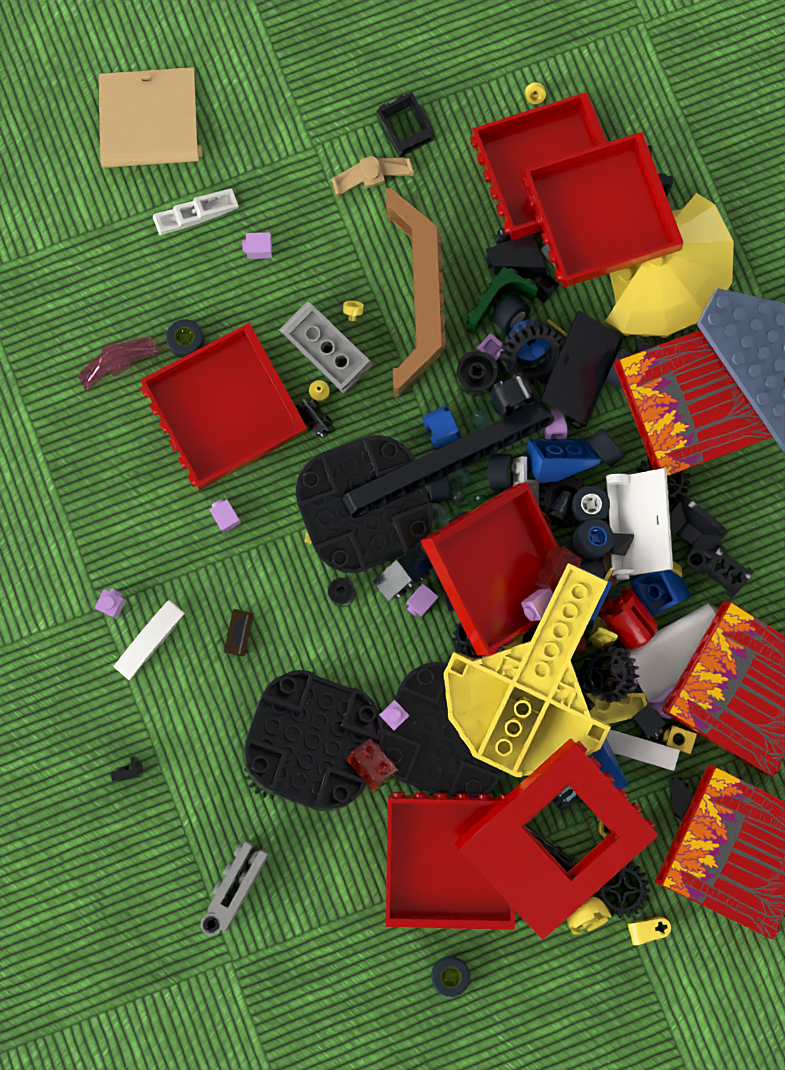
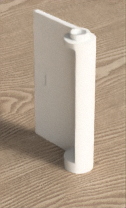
(640, 508)
(669, 651)

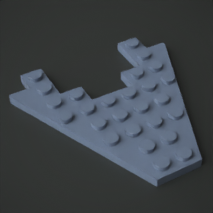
(751, 344)

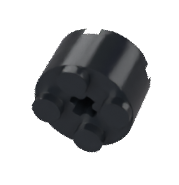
(476, 362)
(513, 394)

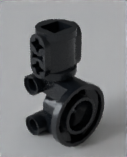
(704, 535)

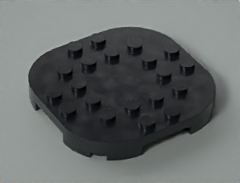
(375, 538)
(304, 739)
(428, 745)

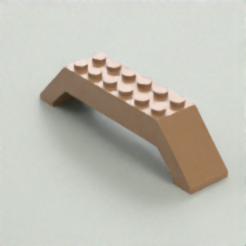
(427, 283)

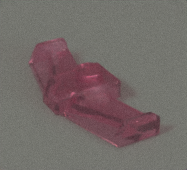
(115, 359)

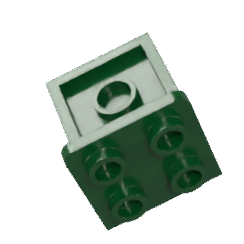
(504, 283)

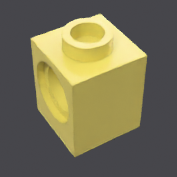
(688, 739)

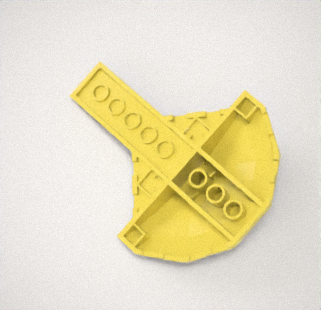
(675, 288)
(527, 697)

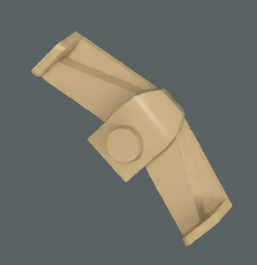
(371, 172)

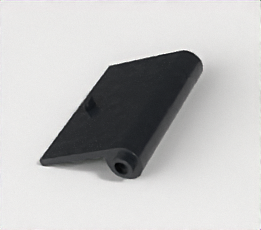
(581, 369)

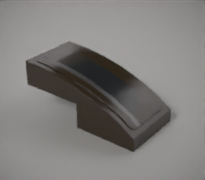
(238, 632)

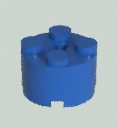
(535, 352)
(442, 426)

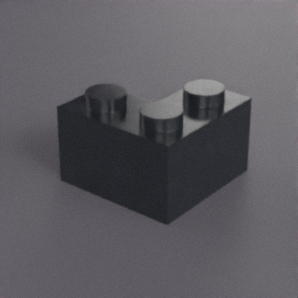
(404, 574)

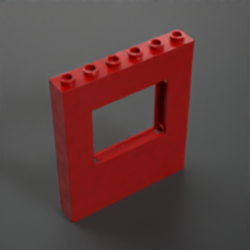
(525, 869)

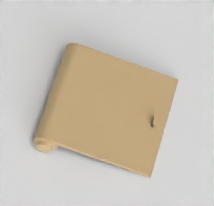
(148, 117)

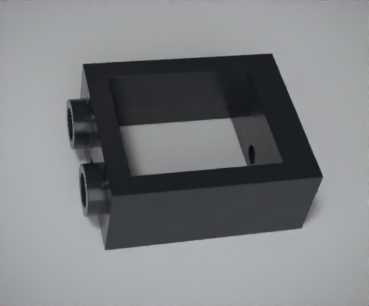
(414, 142)

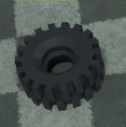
(552, 490)

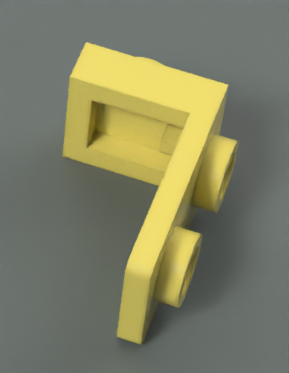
(601, 634)

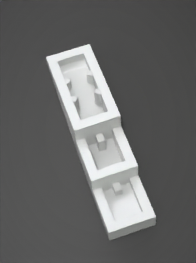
(196, 211)
(149, 639)
(642, 750)

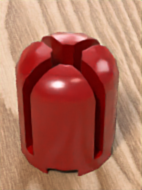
(629, 619)

